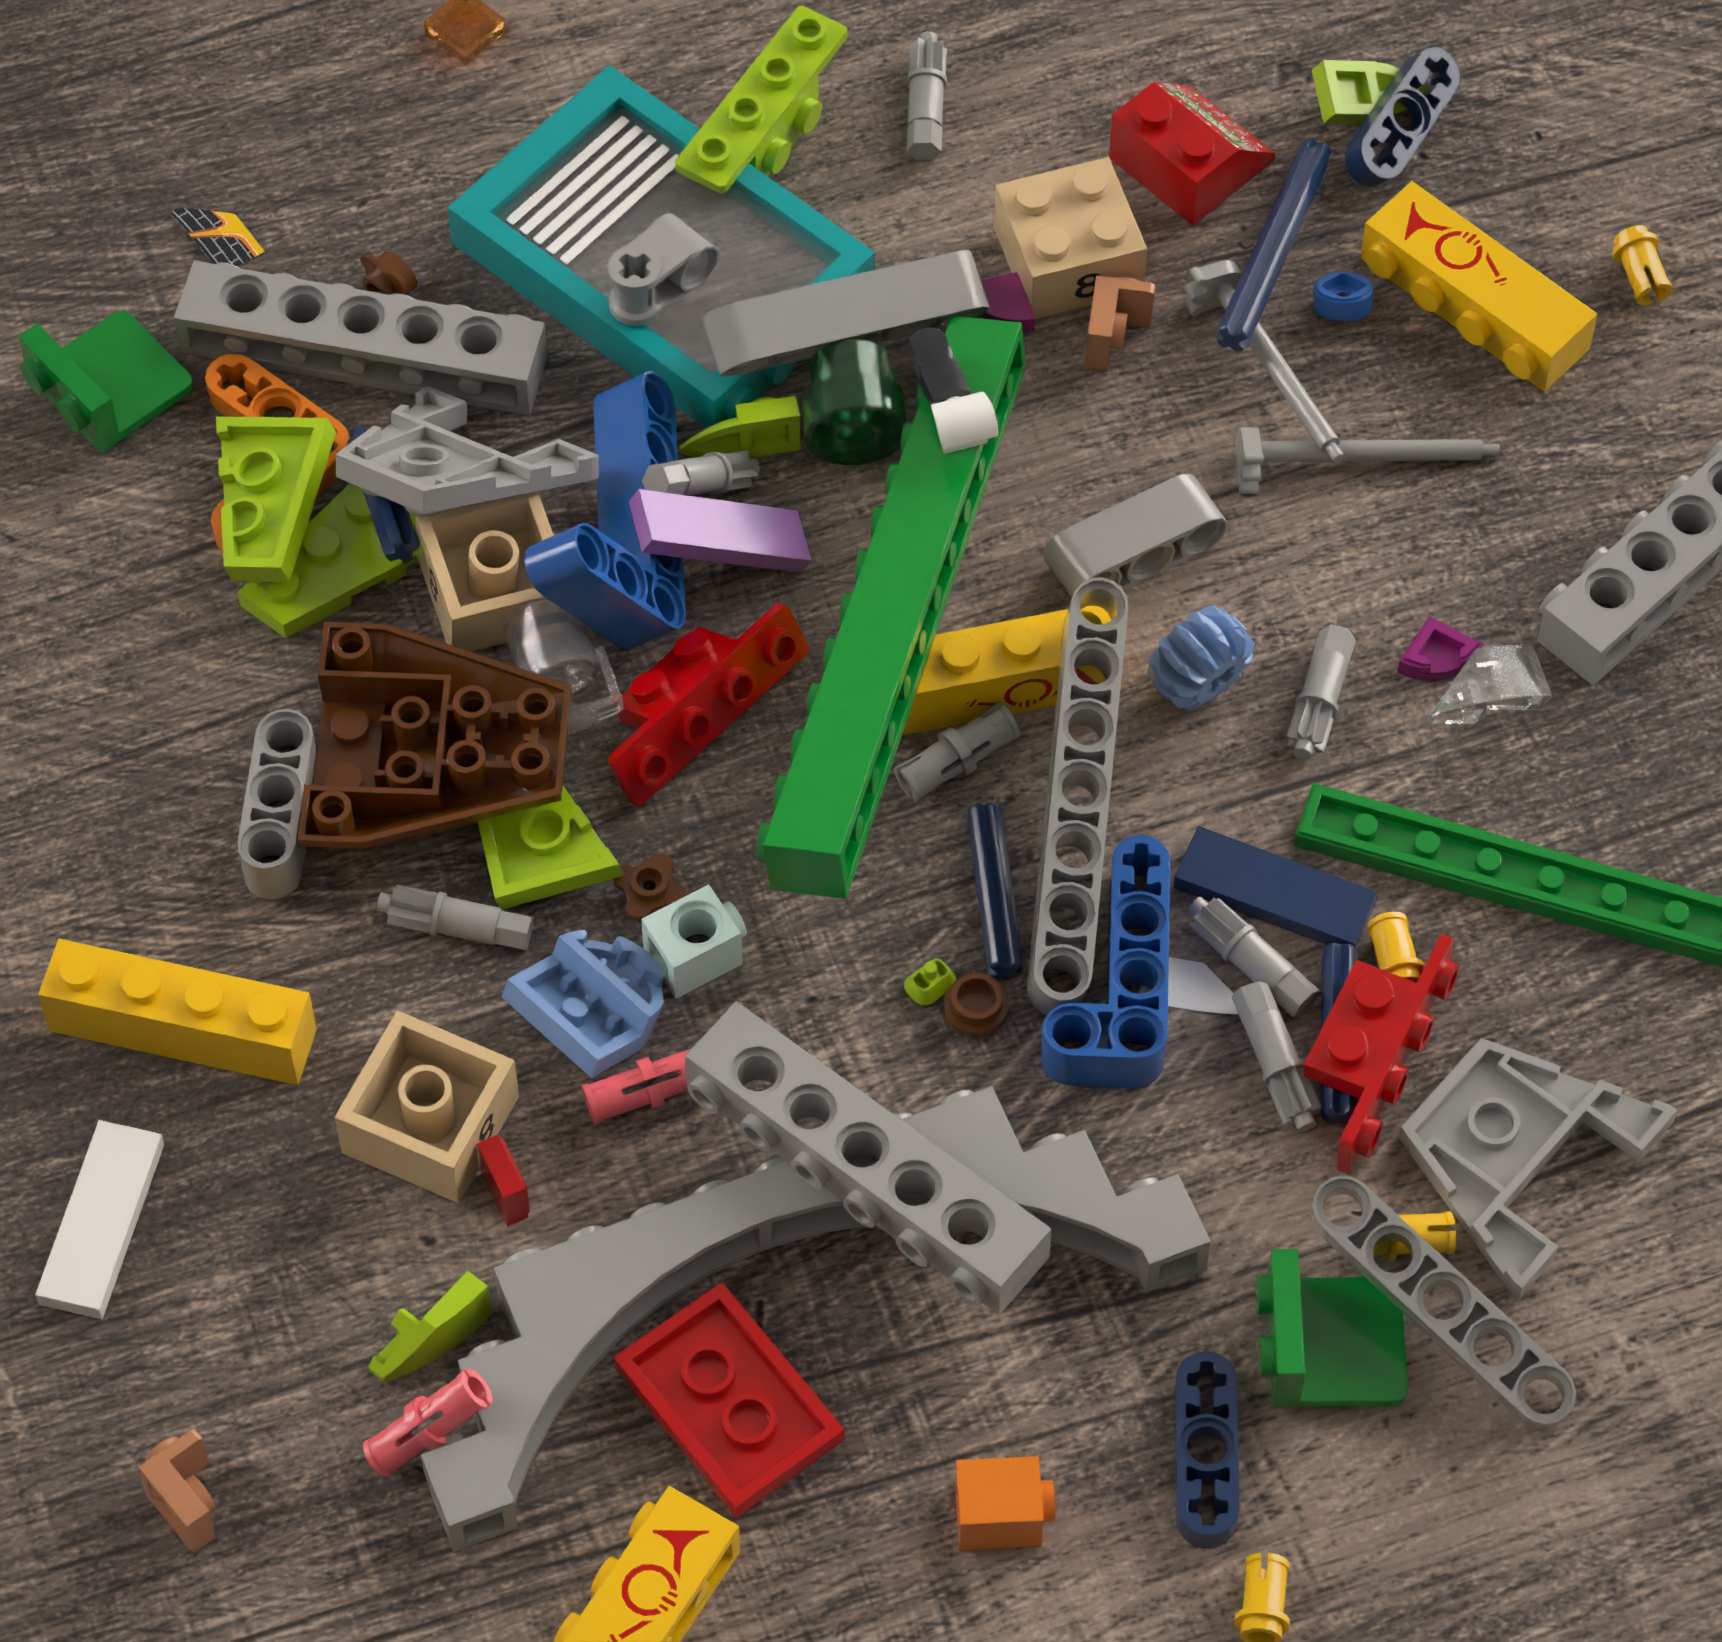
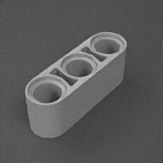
(1138, 536)
(275, 778)

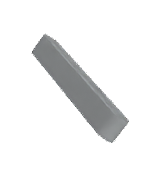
(1082, 766)

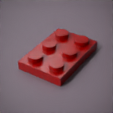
(729, 1399)

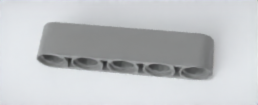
(861, 306)
(1432, 1270)

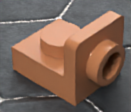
(1115, 305)
(176, 1491)

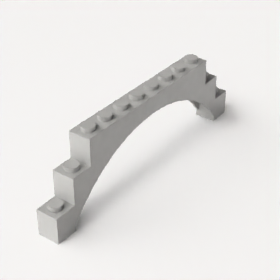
(602, 1282)

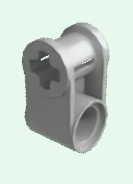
(658, 270)

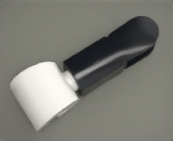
(959, 416)

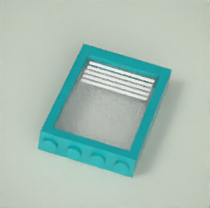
(598, 182)

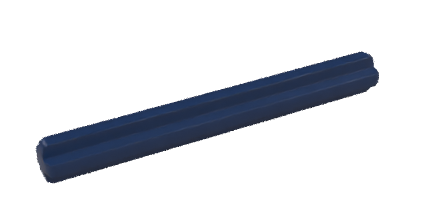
(1273, 245)

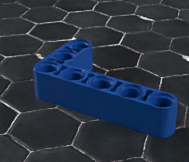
(603, 572)

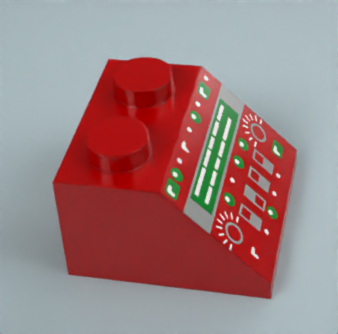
(1184, 149)

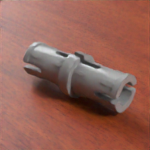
(957, 751)

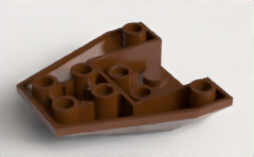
(426, 738)

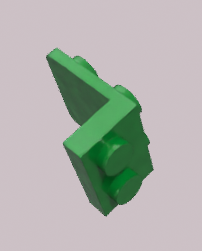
(105, 378)
(1328, 1339)

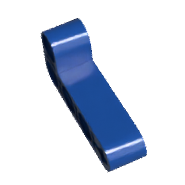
(1131, 961)

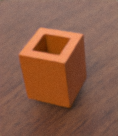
(1002, 1503)

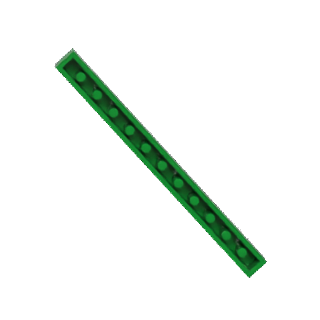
(886, 630)

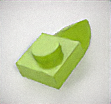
(1352, 89)
(761, 427)

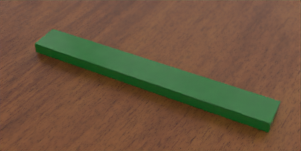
(1512, 873)

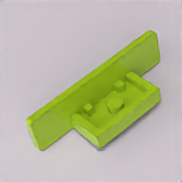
(766, 106)

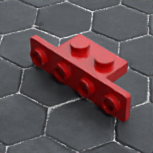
(697, 696)
(1370, 1038)

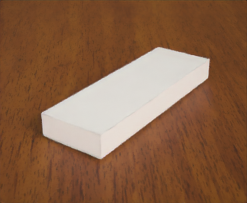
(100, 1219)

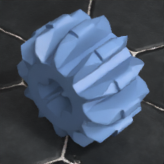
(1200, 658)

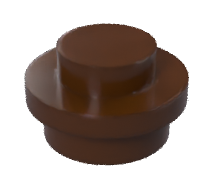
(976, 1005)

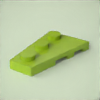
(270, 488)
(333, 564)
(544, 852)

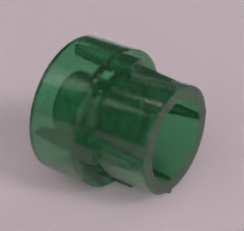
(853, 405)

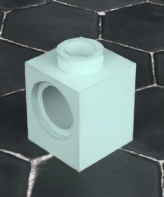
(688, 963)

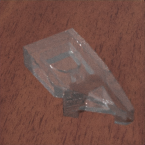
(1493, 680)

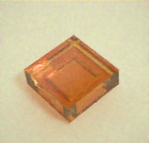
(465, 28)

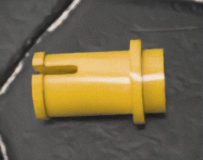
(1638, 254)
(1394, 945)
(1430, 1227)
(1264, 1600)

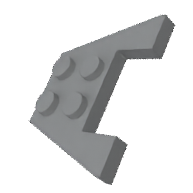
(436, 470)
(1498, 1127)

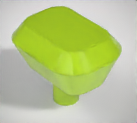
(929, 982)

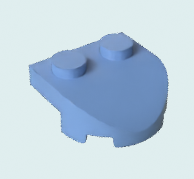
(591, 999)

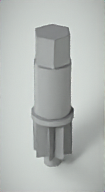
(926, 92)
(709, 474)
(1317, 702)
(455, 917)
(1252, 955)
(1277, 1056)

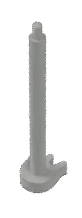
(1214, 288)
(1253, 452)

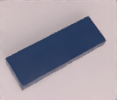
(1274, 889)

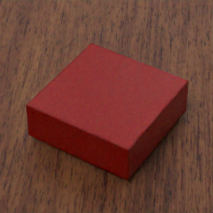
(503, 1179)

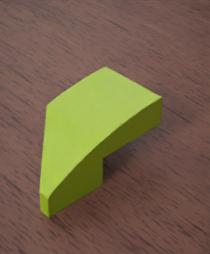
(439, 1331)

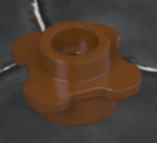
(387, 274)
(645, 902)

